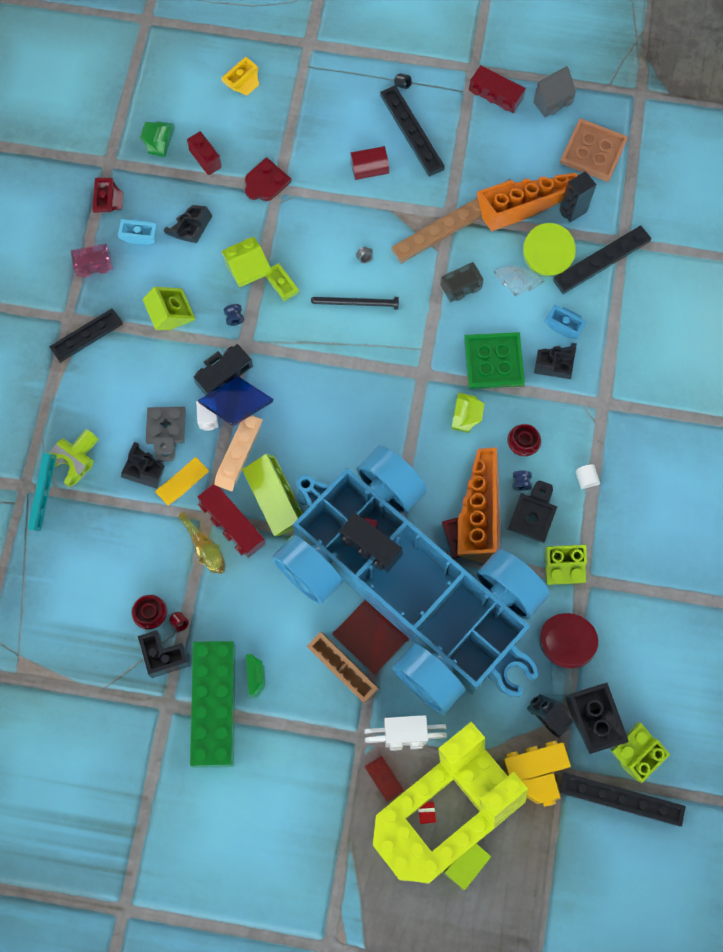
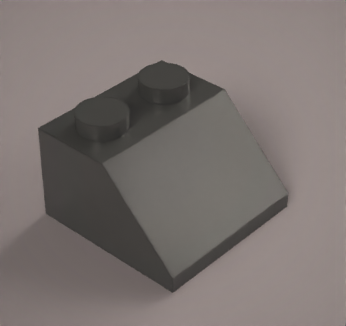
(555, 92)

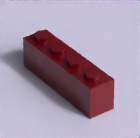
(231, 520)

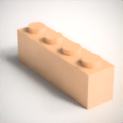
(238, 453)

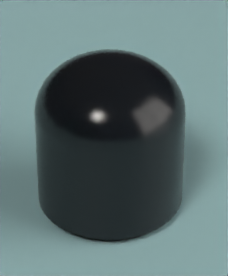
(400, 80)

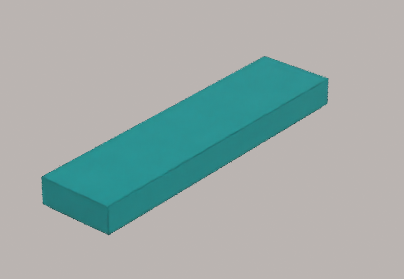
(42, 492)

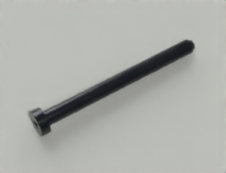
(357, 301)

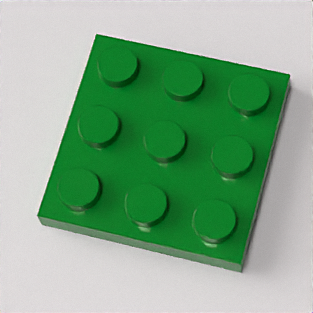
(494, 360)

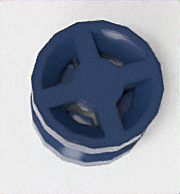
(233, 314)
(522, 480)

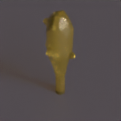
(206, 549)

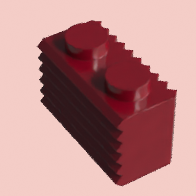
(204, 153)

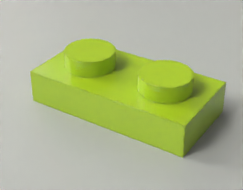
(282, 283)

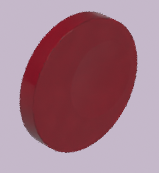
(568, 640)

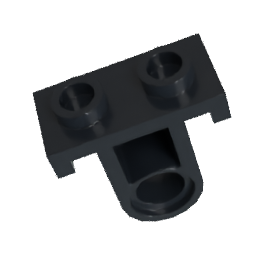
(550, 714)

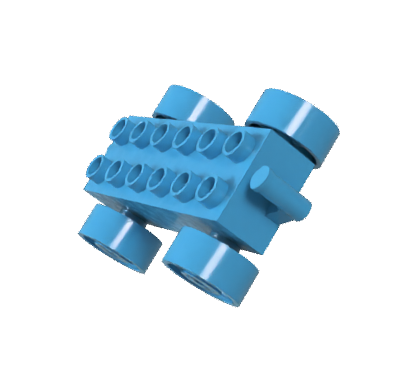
(456, 623)

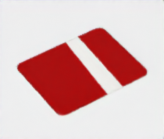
(427, 813)

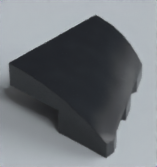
(190, 224)
(142, 468)

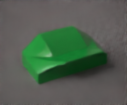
(157, 137)
(255, 675)

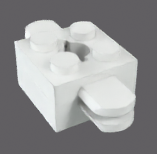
(405, 732)

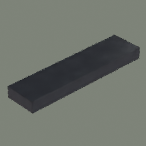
(86, 335)

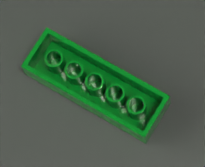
(213, 704)

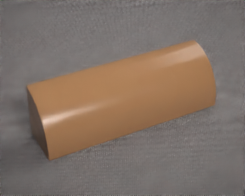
(343, 667)

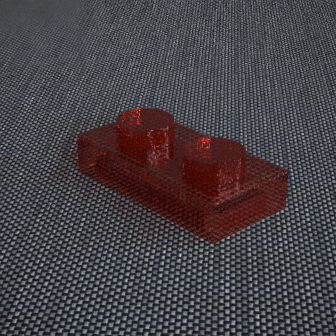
(384, 778)

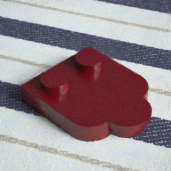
(265, 181)

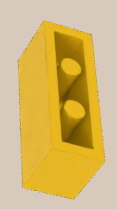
(537, 761)

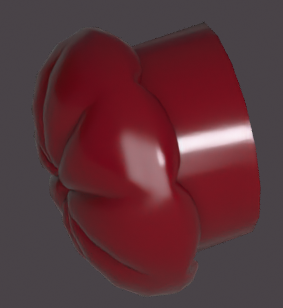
(524, 440)
(149, 612)

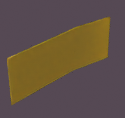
(182, 481)

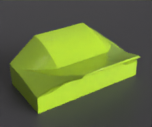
(467, 412)

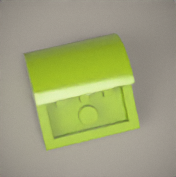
(565, 564)
(641, 754)

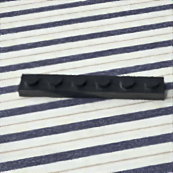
(412, 131)
(602, 259)
(622, 799)

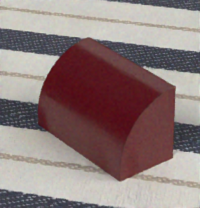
(369, 163)

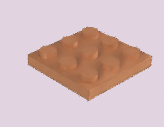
(594, 150)

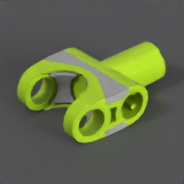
(75, 456)

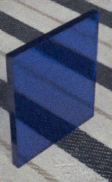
(235, 401)

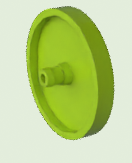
(549, 249)

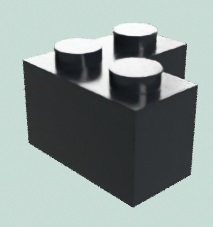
(161, 659)

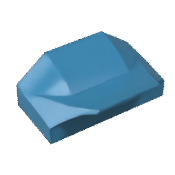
(565, 322)

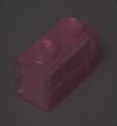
(91, 260)

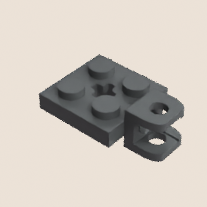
(165, 438)

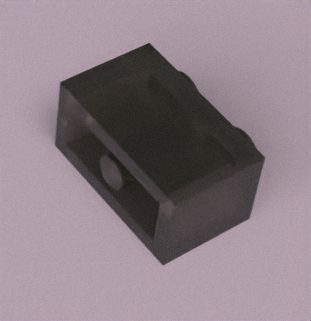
(462, 282)

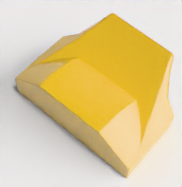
(242, 77)

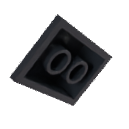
(597, 718)

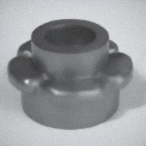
(364, 255)

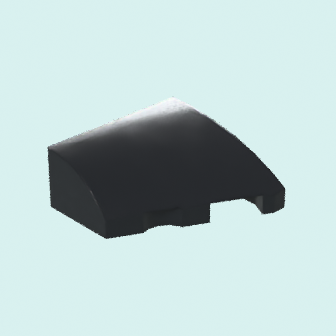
(556, 361)

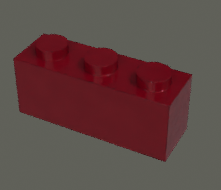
(497, 89)

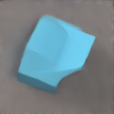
(137, 231)

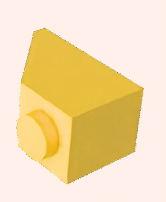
(542, 790)

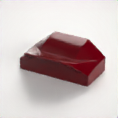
(106, 196)

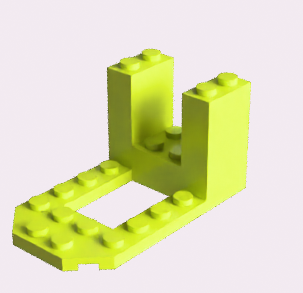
(481, 780)

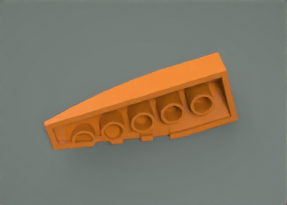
(517, 201)
(481, 509)

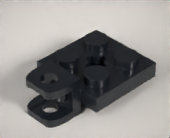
(539, 505)

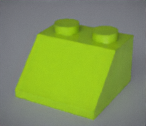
(246, 261)
(168, 308)

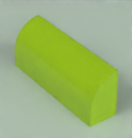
(273, 494)

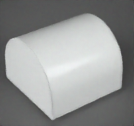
(587, 476)

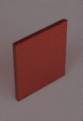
(370, 637)

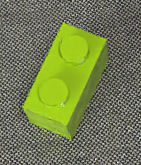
(467, 866)

